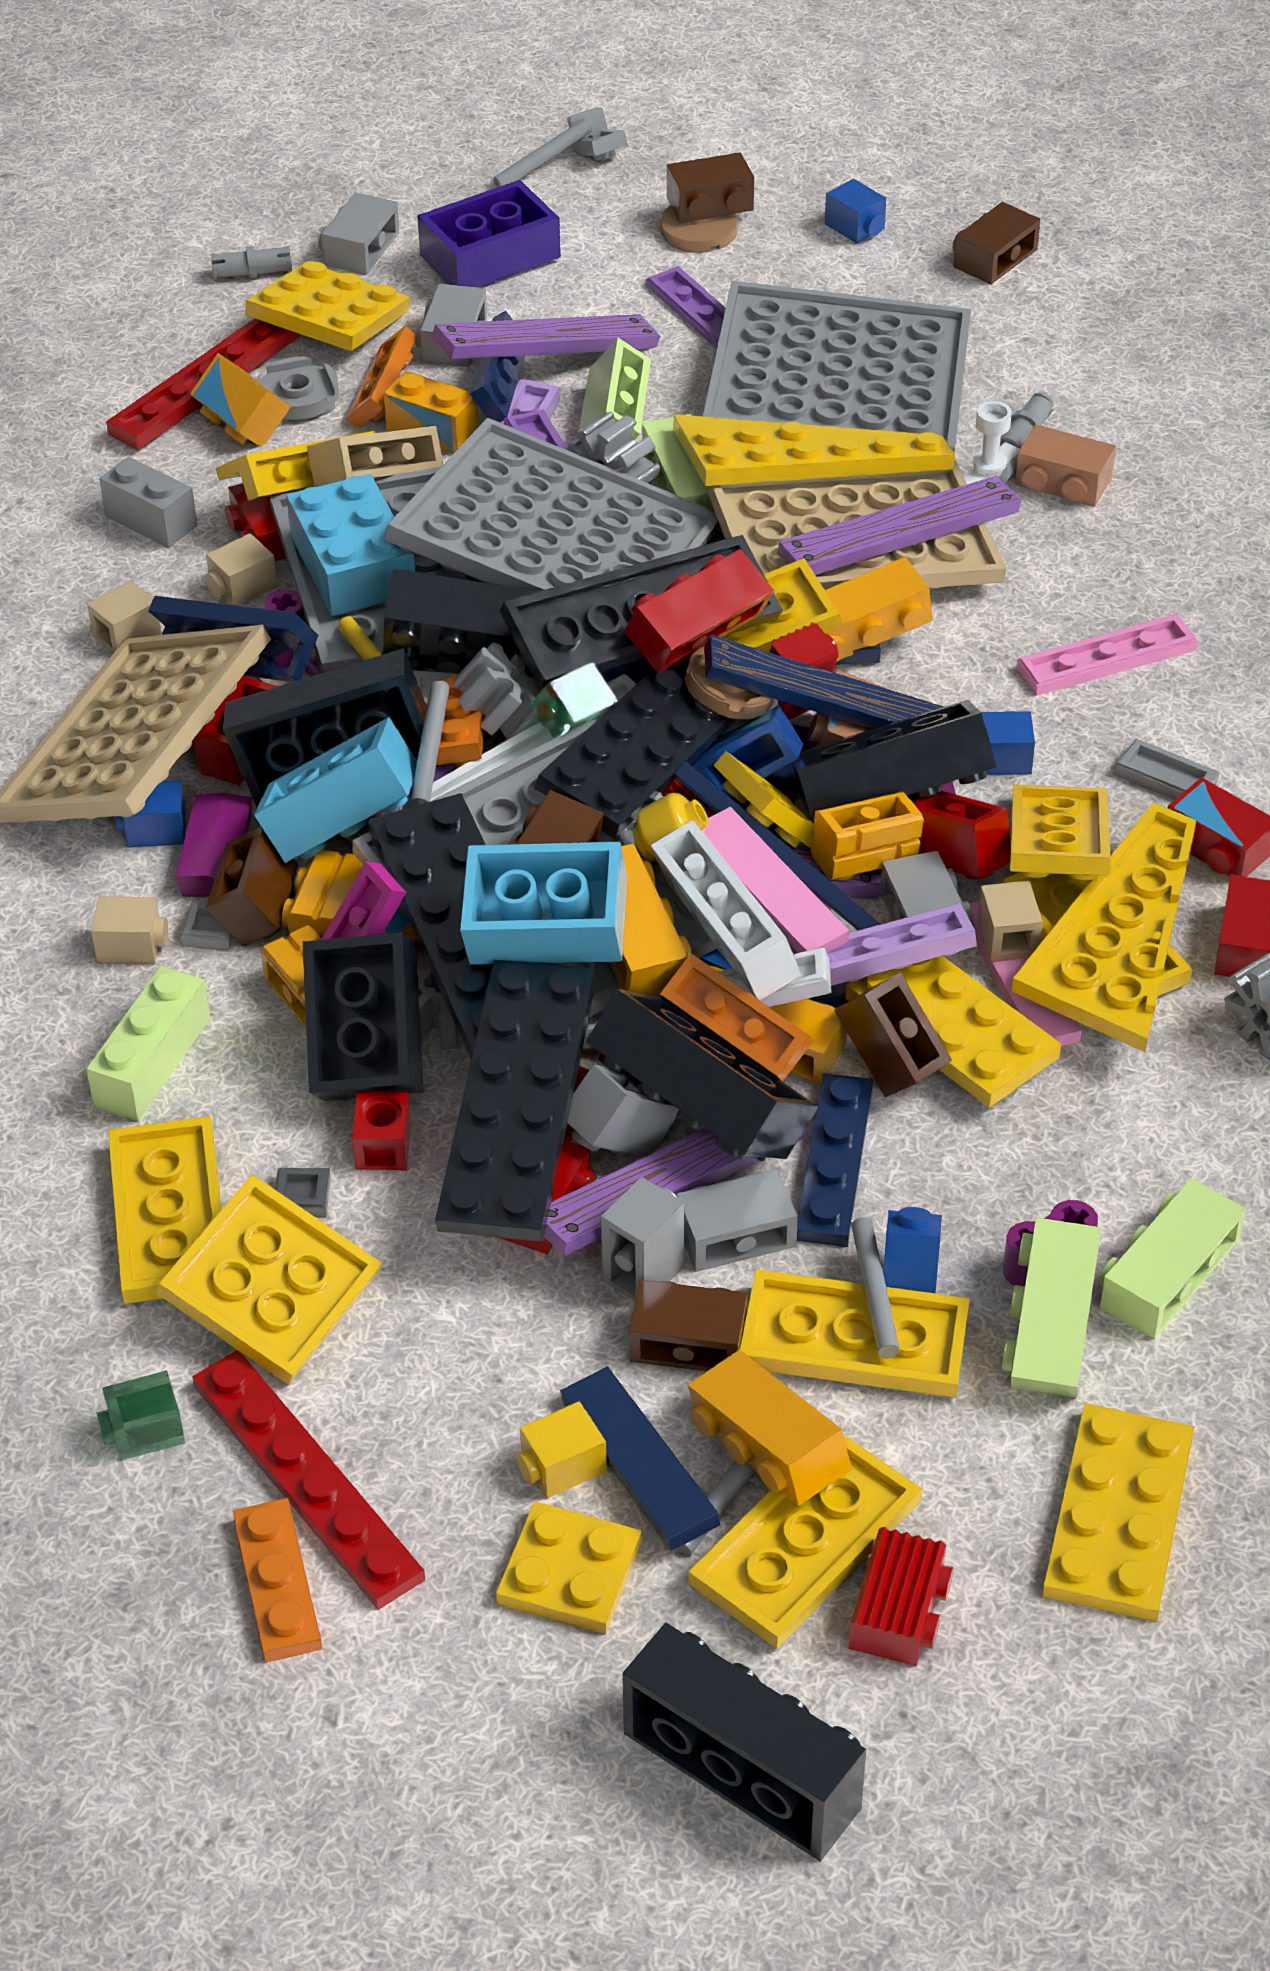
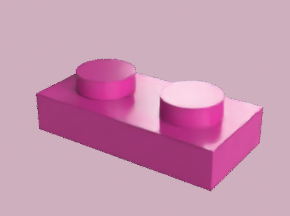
(367, 904)

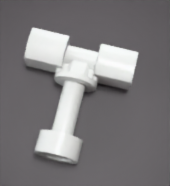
(993, 421)

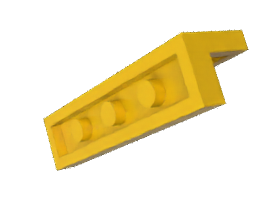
(273, 470)

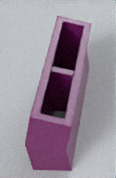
(212, 823)

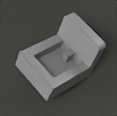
(601, 141)

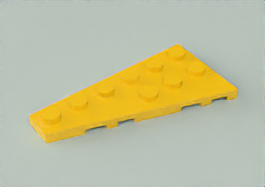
(763, 451)
(1114, 939)

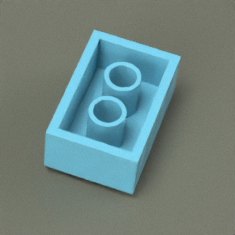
(343, 544)
(337, 791)
(544, 903)

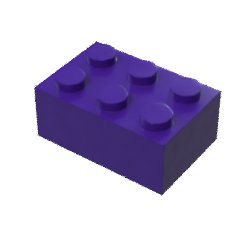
(489, 235)

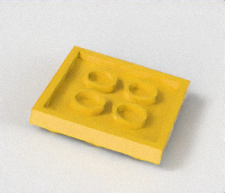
(328, 305)
(269, 1279)

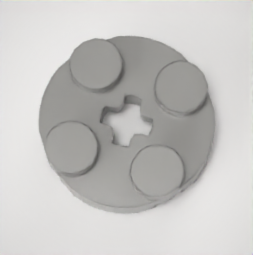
(316, 384)

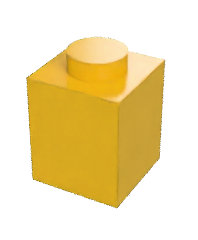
(561, 1450)

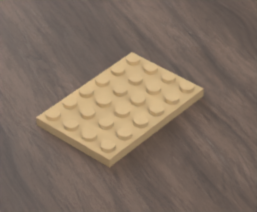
(794, 507)
(130, 725)

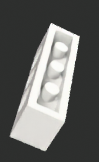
(726, 910)

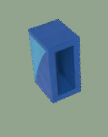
(760, 744)

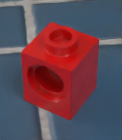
(381, 1130)

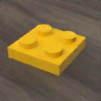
(766, 801)
(569, 1567)

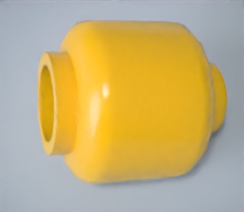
(663, 818)

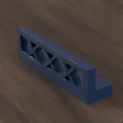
(284, 628)

